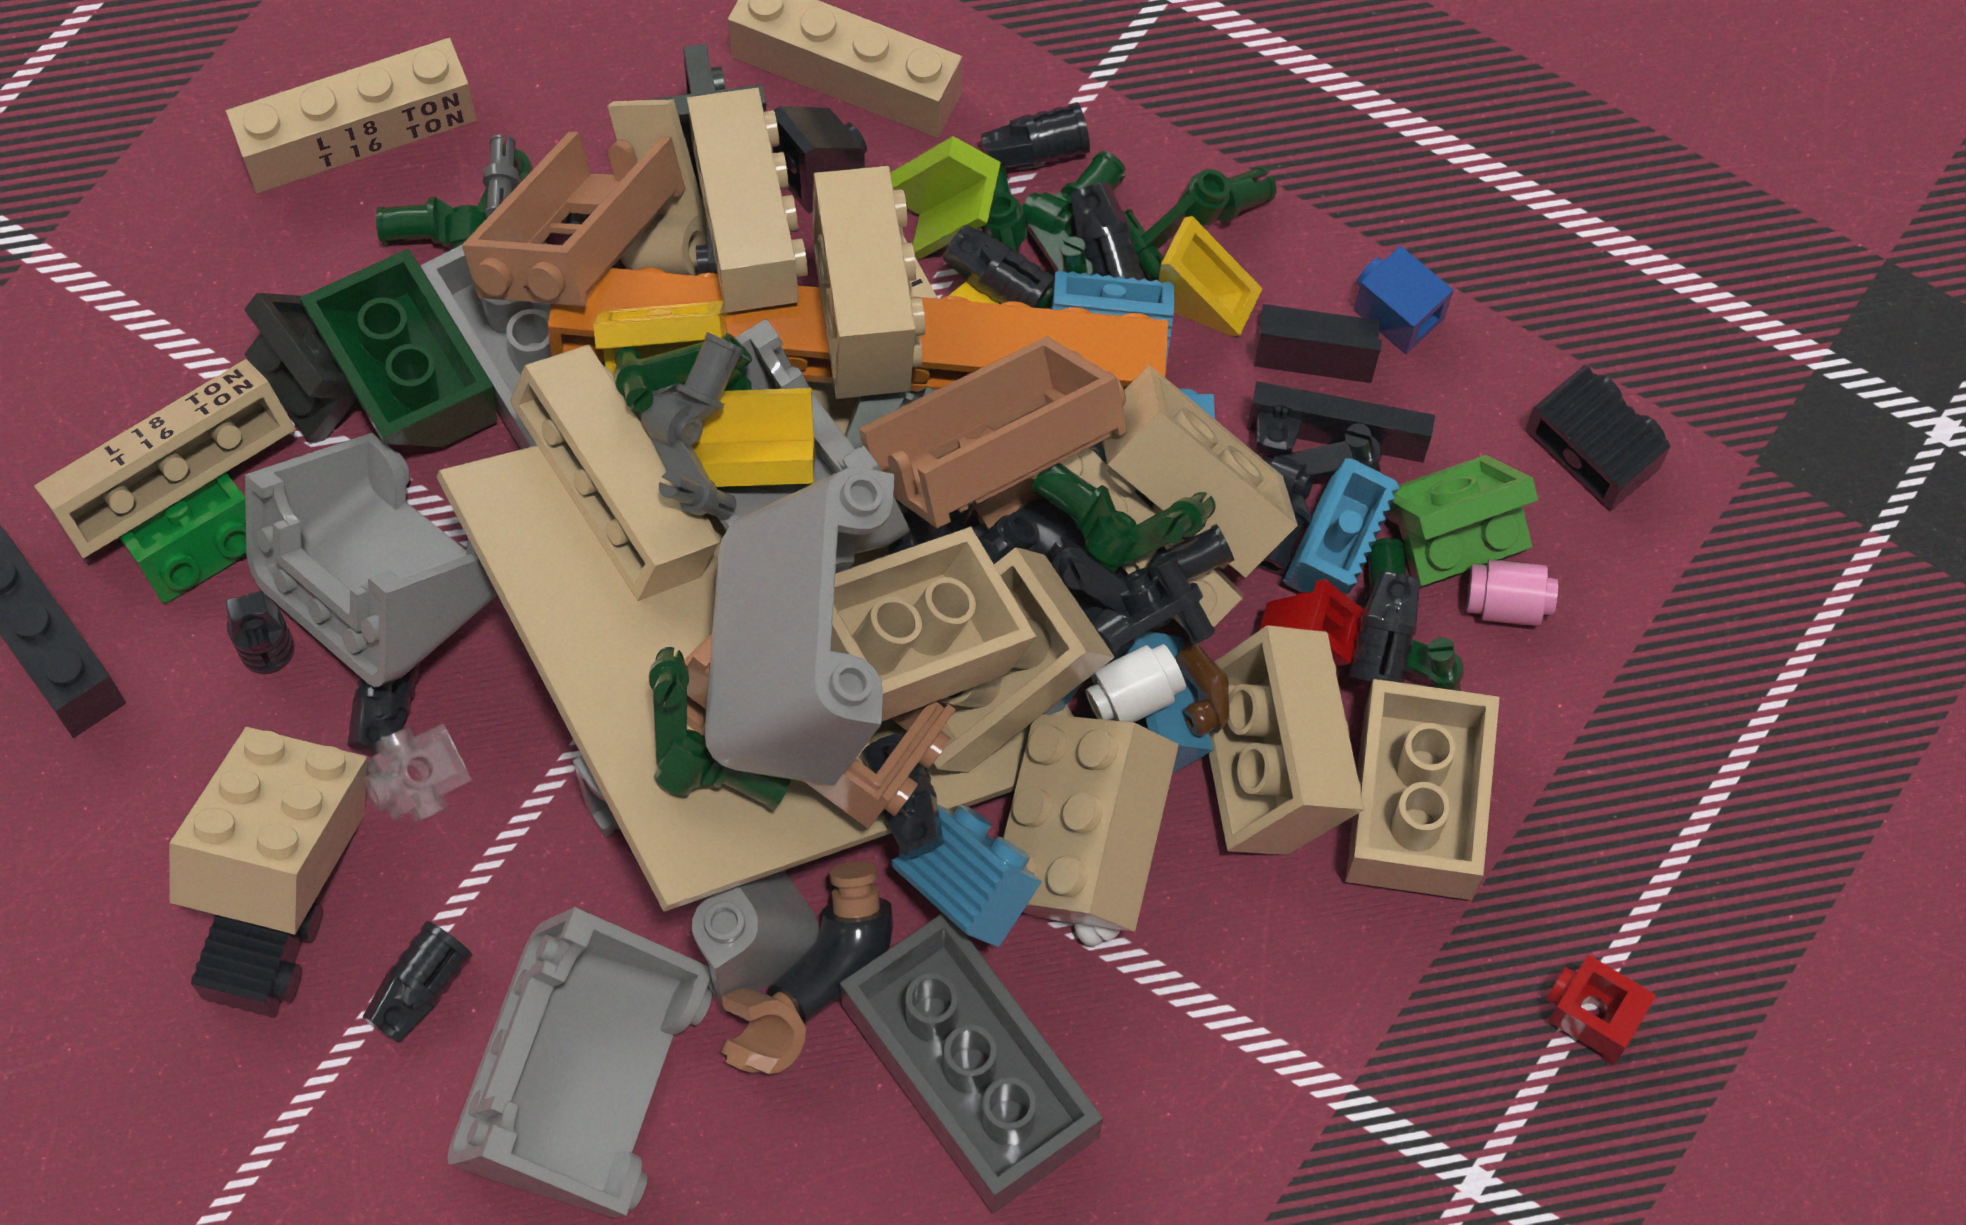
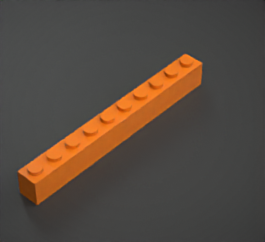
(956, 340)

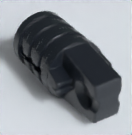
(1039, 138)
(1105, 232)
(997, 268)
(256, 628)
(1387, 629)
(379, 711)
(918, 821)
(416, 981)

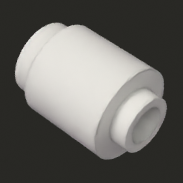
(1136, 685)

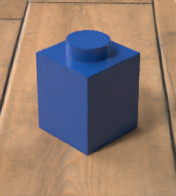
(1402, 296)

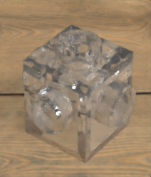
(433, 761)

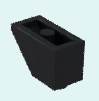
(815, 143)

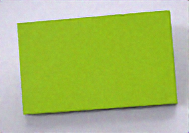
(948, 190)

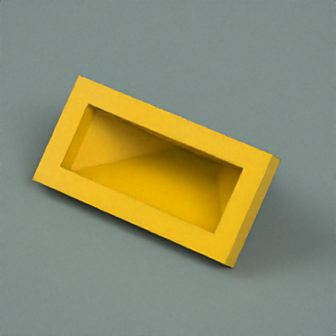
(1208, 281)

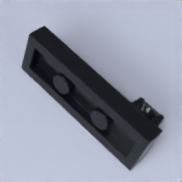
(1288, 414)

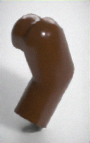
(1212, 686)

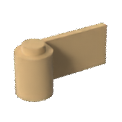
(681, 225)

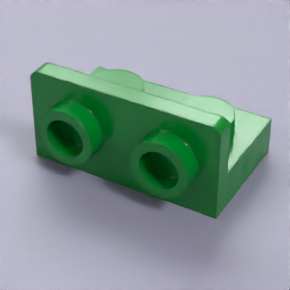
(190, 538)

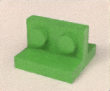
(1462, 517)

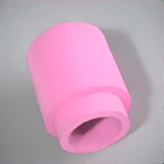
(1511, 592)

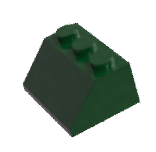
(402, 354)

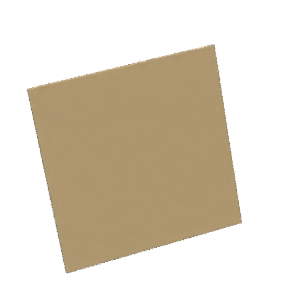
(596, 659)

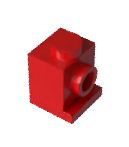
(1320, 610)
(1617, 997)

